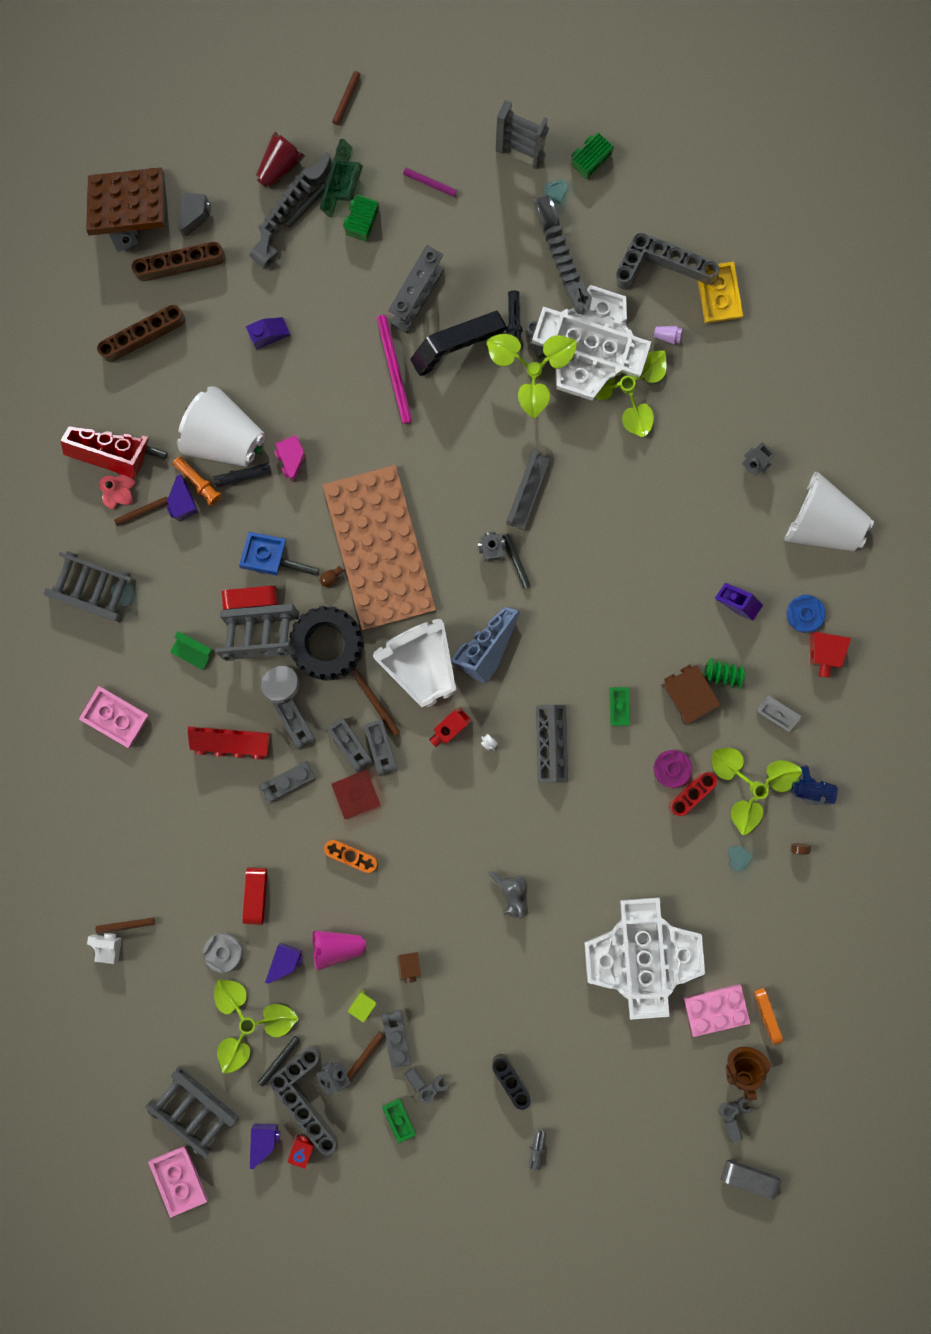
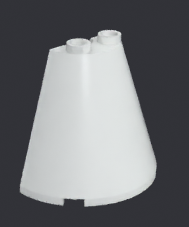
(218, 430)
(829, 519)
(420, 662)

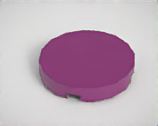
(672, 768)

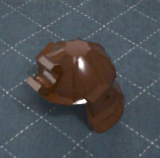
(747, 1070)

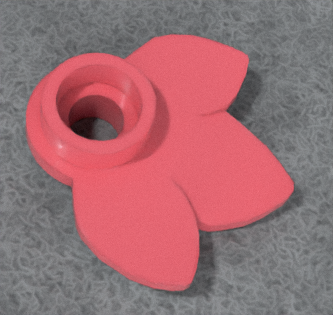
(119, 492)

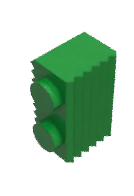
(591, 155)
(361, 217)

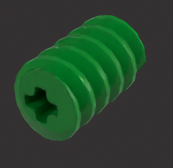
(724, 673)

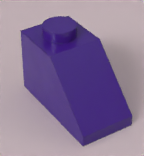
(267, 331)
(180, 500)
(739, 601)
(284, 962)
(263, 1141)

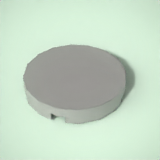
(280, 684)
(222, 952)

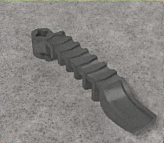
(263, 252)
(560, 253)

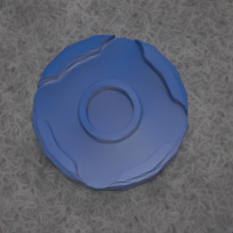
(806, 613)

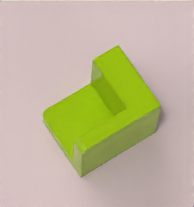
(362, 1006)

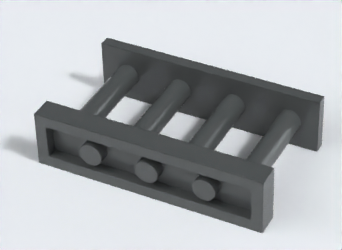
(519, 138)
(416, 289)
(75, 597)
(250, 617)
(210, 1104)

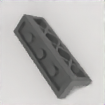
(527, 490)
(555, 743)

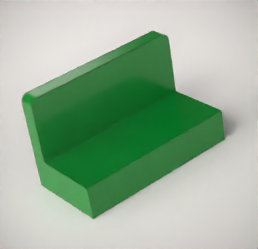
(191, 650)

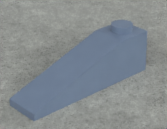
(483, 653)

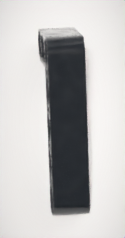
(454, 339)

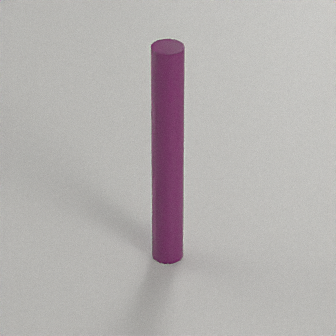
(430, 182)

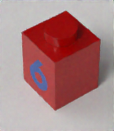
(301, 1151)

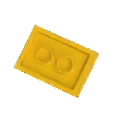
(721, 299)

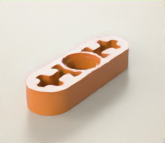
(348, 848)
(768, 1016)

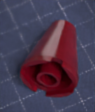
(278, 160)

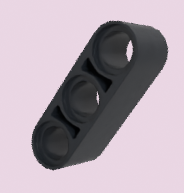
(515, 1090)

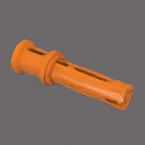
(202, 486)

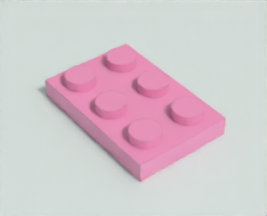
(114, 717)
(716, 1010)
(178, 1181)

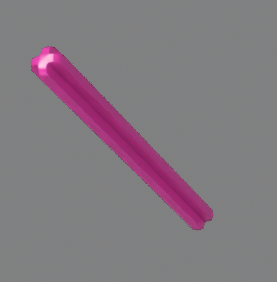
(394, 369)

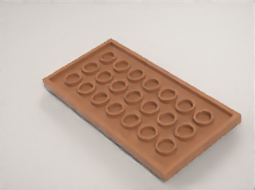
(379, 547)

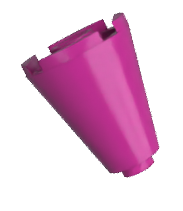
(334, 948)

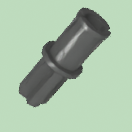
(537, 1149)

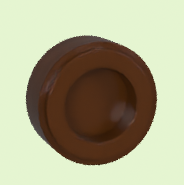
(800, 848)

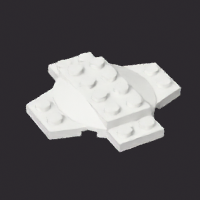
(602, 339)
(644, 958)

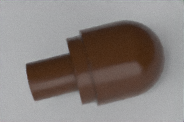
(330, 577)

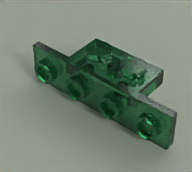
(342, 179)

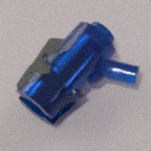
(814, 792)

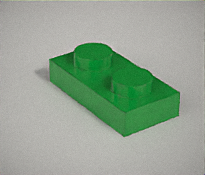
(619, 706)
(399, 1120)

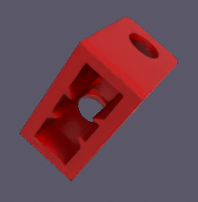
(827, 651)
(455, 722)

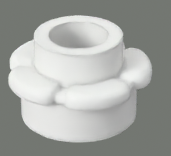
(488, 742)

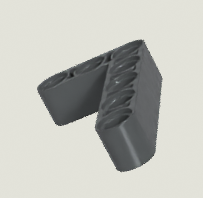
(663, 259)
(302, 1102)

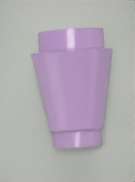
(669, 334)

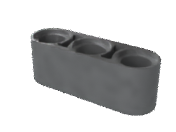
(750, 1179)

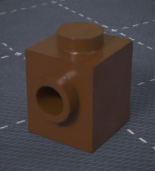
(408, 967)

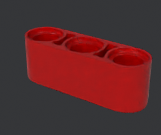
(249, 597)
(701, 789)
(254, 896)

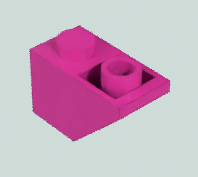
(292, 455)

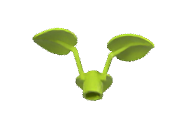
(559, 351)
(639, 418)
(748, 814)
(278, 1022)

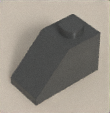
(193, 212)

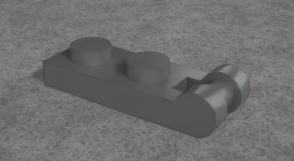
(294, 722)
(349, 744)
(380, 746)
(287, 781)
(396, 1039)

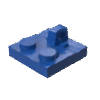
(262, 553)

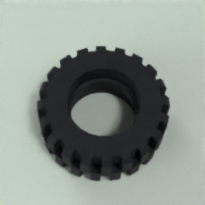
(326, 617)

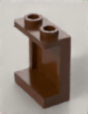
(690, 693)

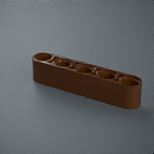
(170, 257)
(132, 331)

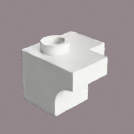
(106, 947)

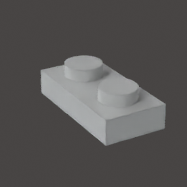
(778, 713)

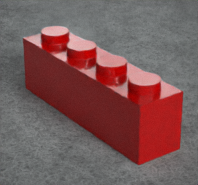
(106, 450)
(229, 741)

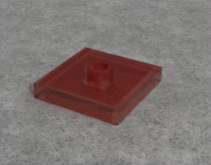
(355, 794)

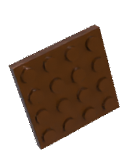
(125, 201)

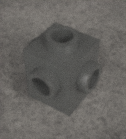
(124, 240)
(758, 459)
(495, 553)
(333, 1078)

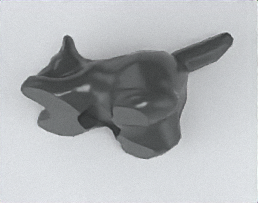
(513, 890)

